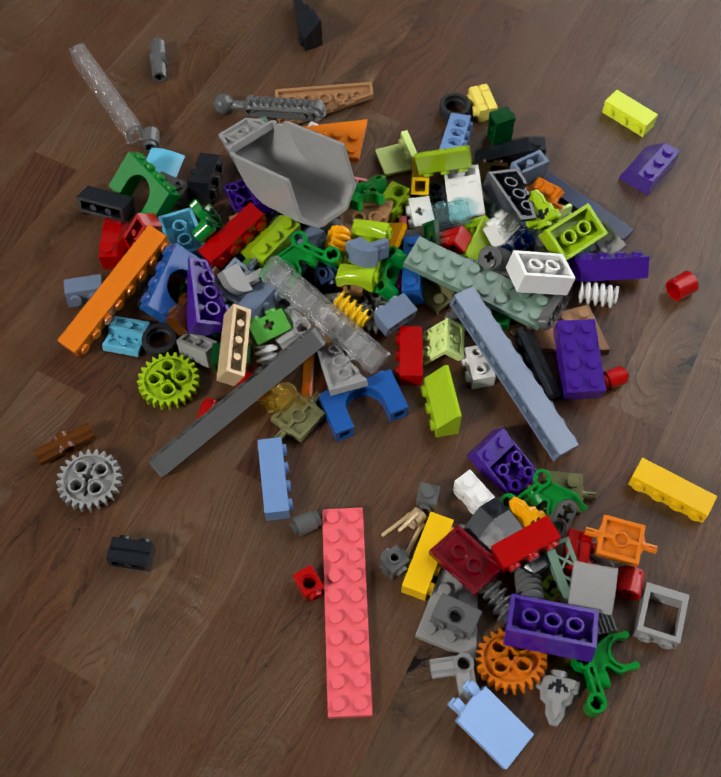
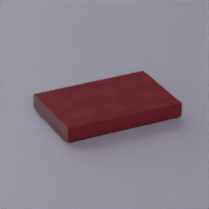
(466, 560)

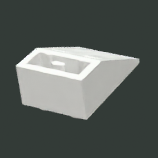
(466, 185)

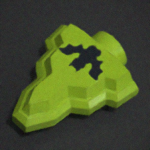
(544, 211)

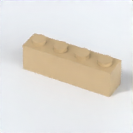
(234, 345)

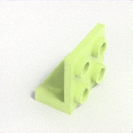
(397, 157)
(443, 339)

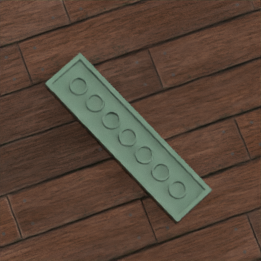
(461, 273)

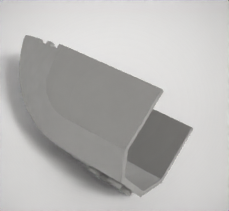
(292, 169)

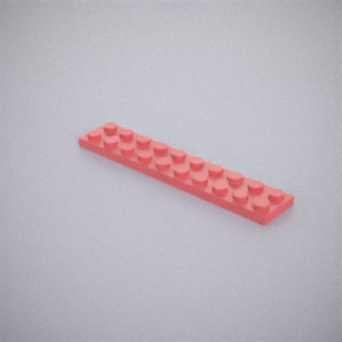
(346, 614)

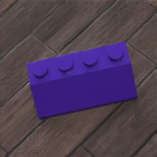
(551, 627)

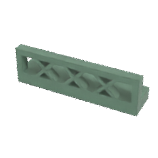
(557, 569)

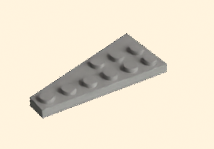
(444, 638)

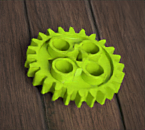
(156, 392)

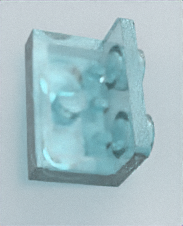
(452, 213)

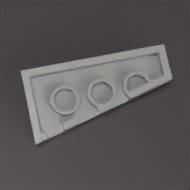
(339, 371)

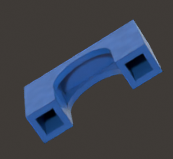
(157, 299)
(380, 386)

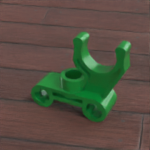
(361, 194)
(209, 223)
(308, 253)
(389, 273)
(550, 492)
(596, 676)

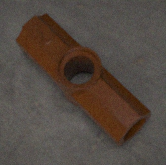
(64, 444)

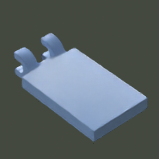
(491, 724)

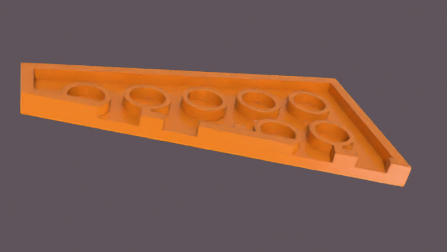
(350, 133)

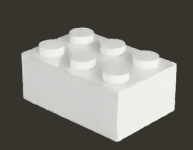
(540, 273)

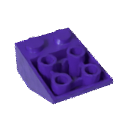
(241, 196)
(503, 462)

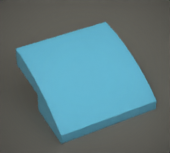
(165, 161)
(125, 336)

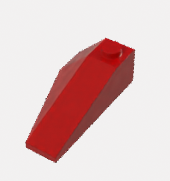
(111, 244)

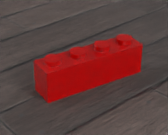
(233, 236)

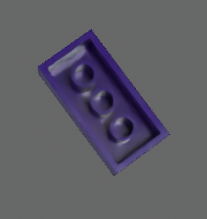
(579, 359)

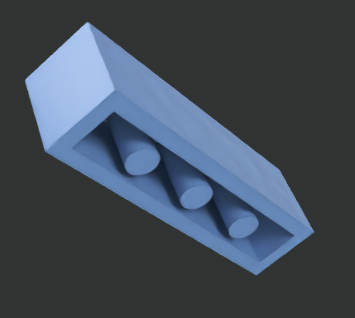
(273, 479)

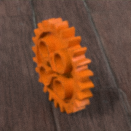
(512, 677)

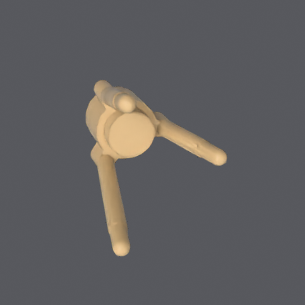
(412, 519)

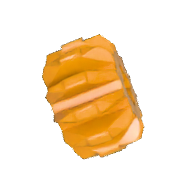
(337, 237)

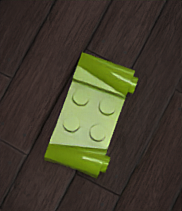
(363, 276)

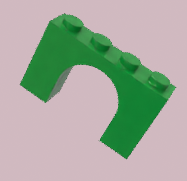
(136, 168)

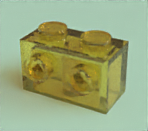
(279, 398)

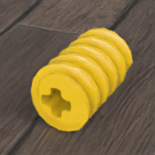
(351, 310)

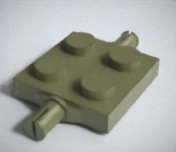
(299, 418)
(569, 481)

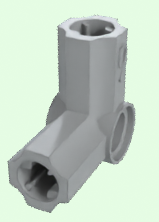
(297, 323)
(448, 667)

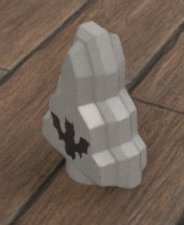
(557, 694)

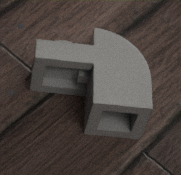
(235, 280)

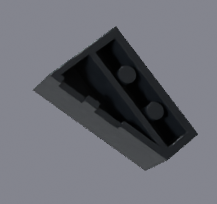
(205, 178)

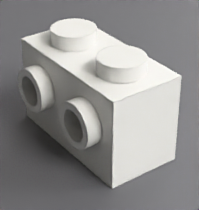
(478, 369)
(471, 491)

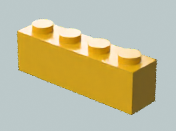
(672, 490)
(424, 567)

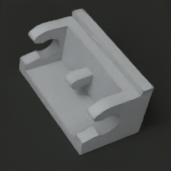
(196, 348)

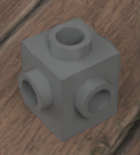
(394, 568)

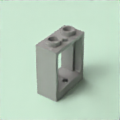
(664, 596)

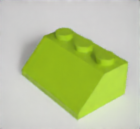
(443, 160)
(573, 233)
(271, 240)
(478, 240)
(442, 402)

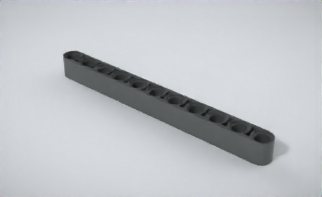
(236, 401)

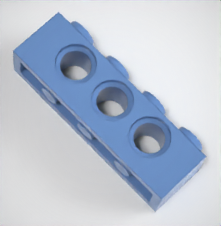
(457, 131)

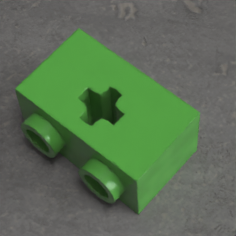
(278, 323)

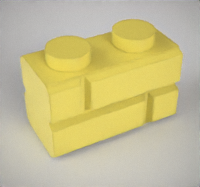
(481, 102)

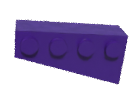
(609, 266)

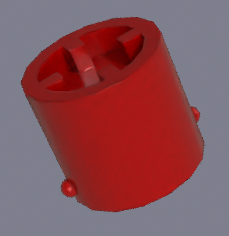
(682, 286)
(629, 583)

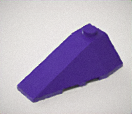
(204, 299)

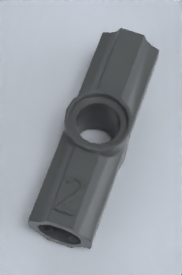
(158, 60)

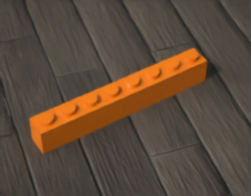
(114, 291)

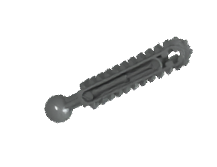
(272, 107)

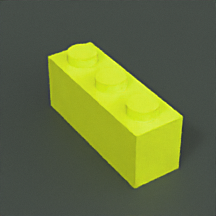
(629, 113)

